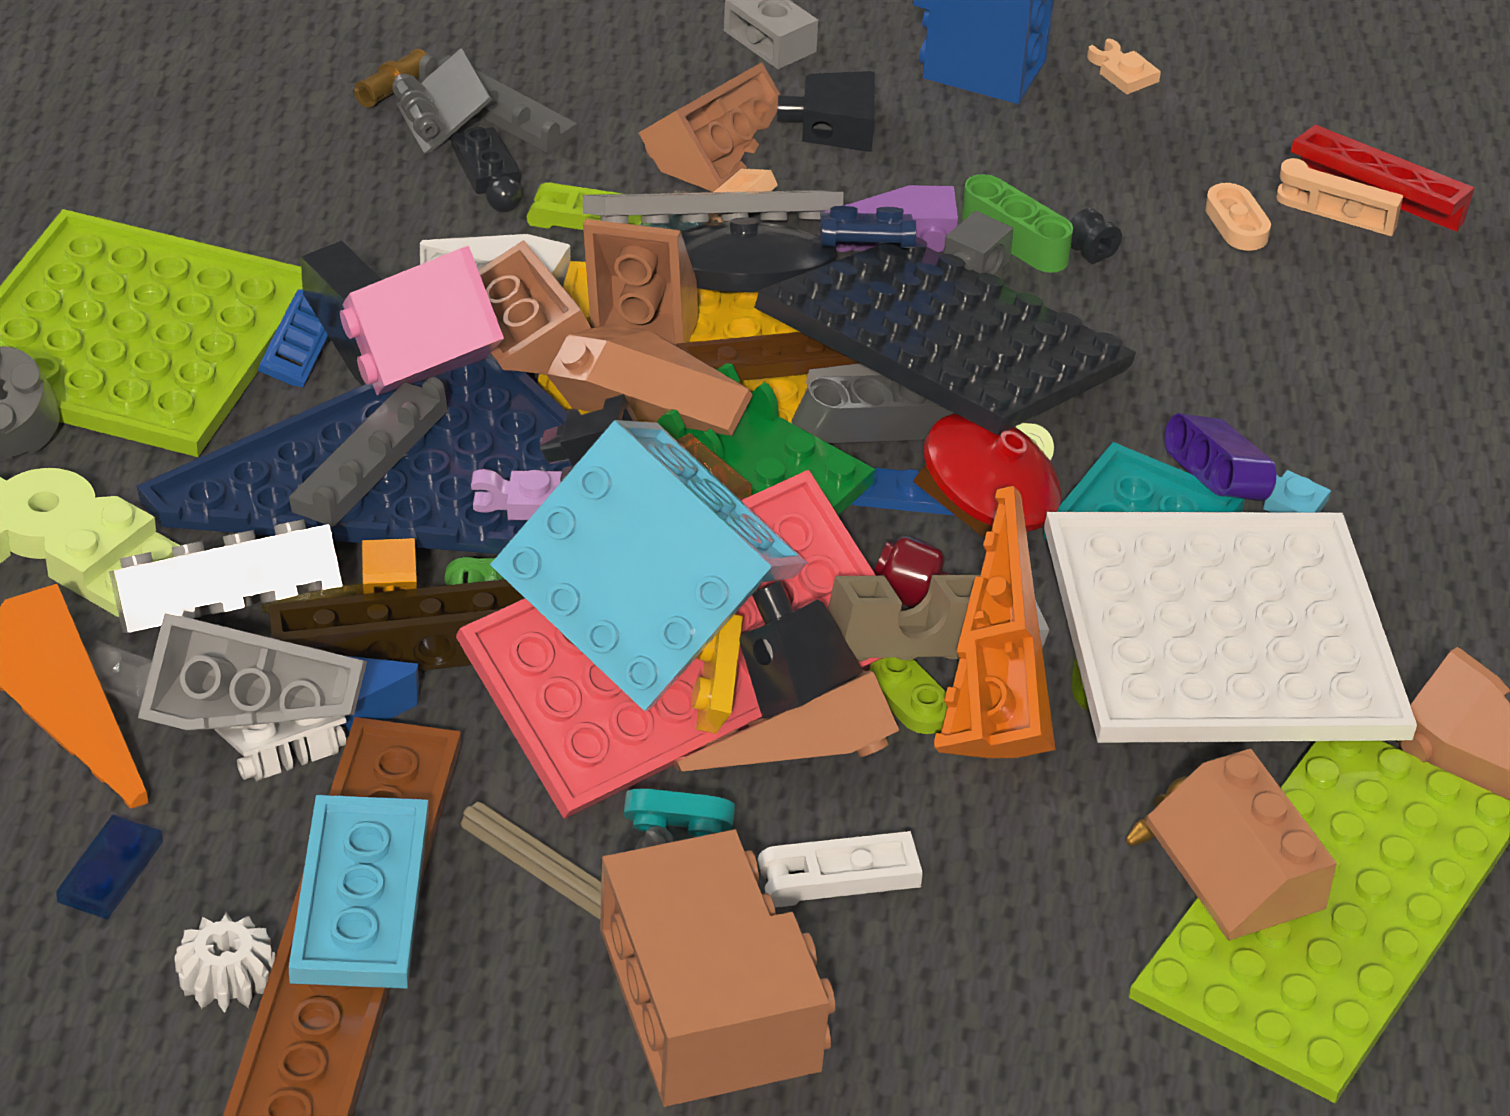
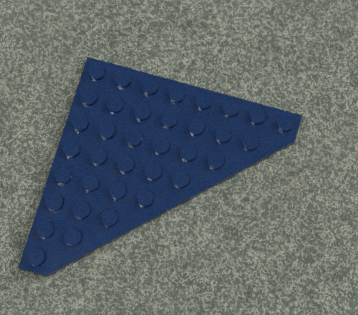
(490, 425)

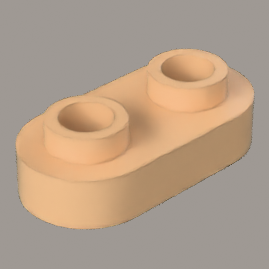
(1238, 216)

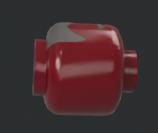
(909, 568)

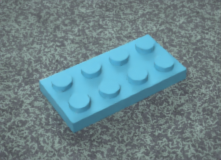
(359, 892)

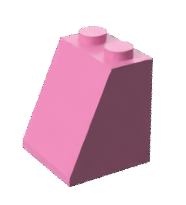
(421, 322)

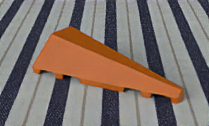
(1000, 681)
(58, 688)

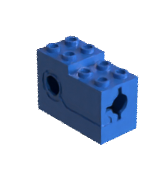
(986, 44)

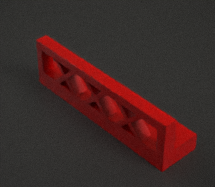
(1423, 190)

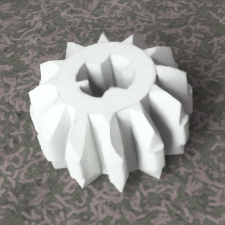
(224, 961)

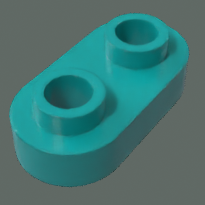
(660, 808)

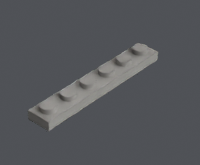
(697, 206)

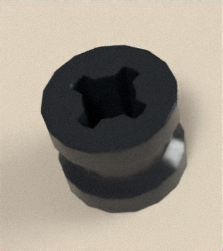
(1094, 236)

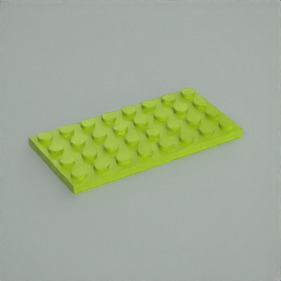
(1327, 984)

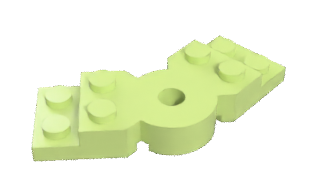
(80, 536)

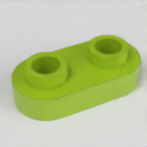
(911, 694)

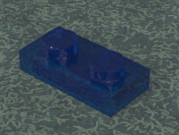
(109, 866)

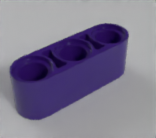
(1220, 457)

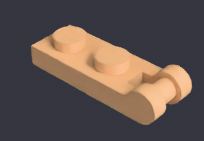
(1338, 198)

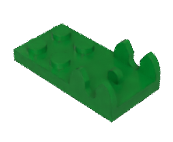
(773, 450)

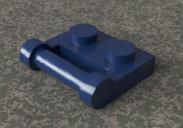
(884, 226)

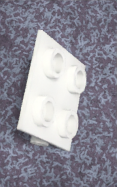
(264, 741)

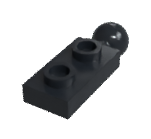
(488, 167)

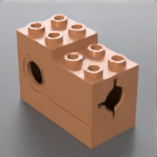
(710, 970)

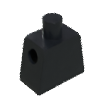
(834, 109)
(794, 652)

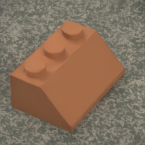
(530, 310)
(1243, 846)

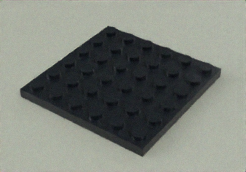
(948, 332)

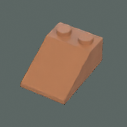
(640, 279)

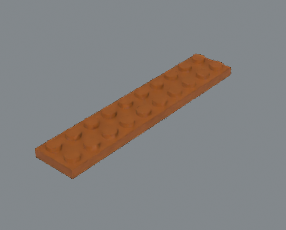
(317, 1039)

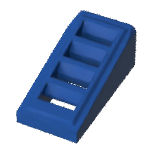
(297, 316)

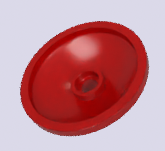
(974, 463)

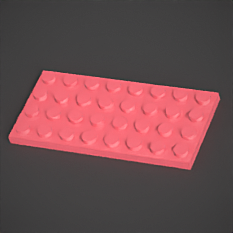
(585, 729)

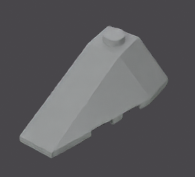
(234, 678)

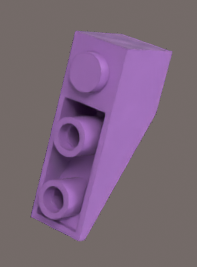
(930, 206)

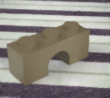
(875, 626)

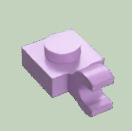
(518, 496)

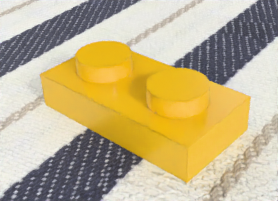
(715, 689)

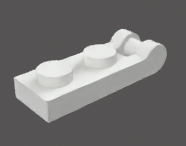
(840, 867)

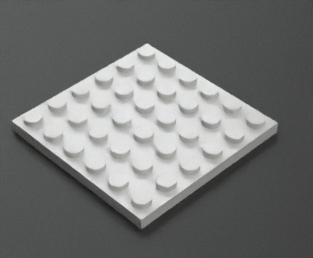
(1225, 628)

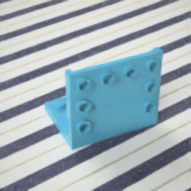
(642, 558)

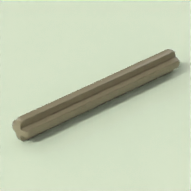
(534, 856)

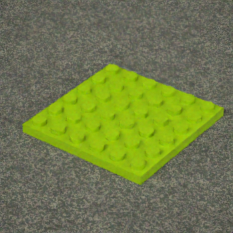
(143, 327)

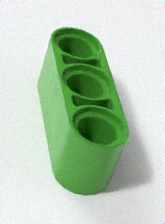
(1039, 233)

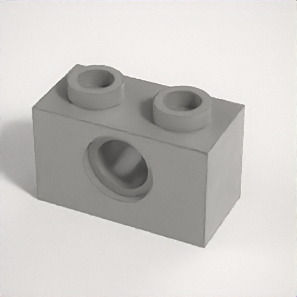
(772, 29)

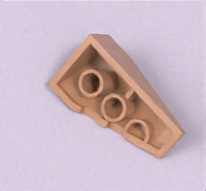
(710, 134)
(649, 374)
(835, 723)
(1464, 723)

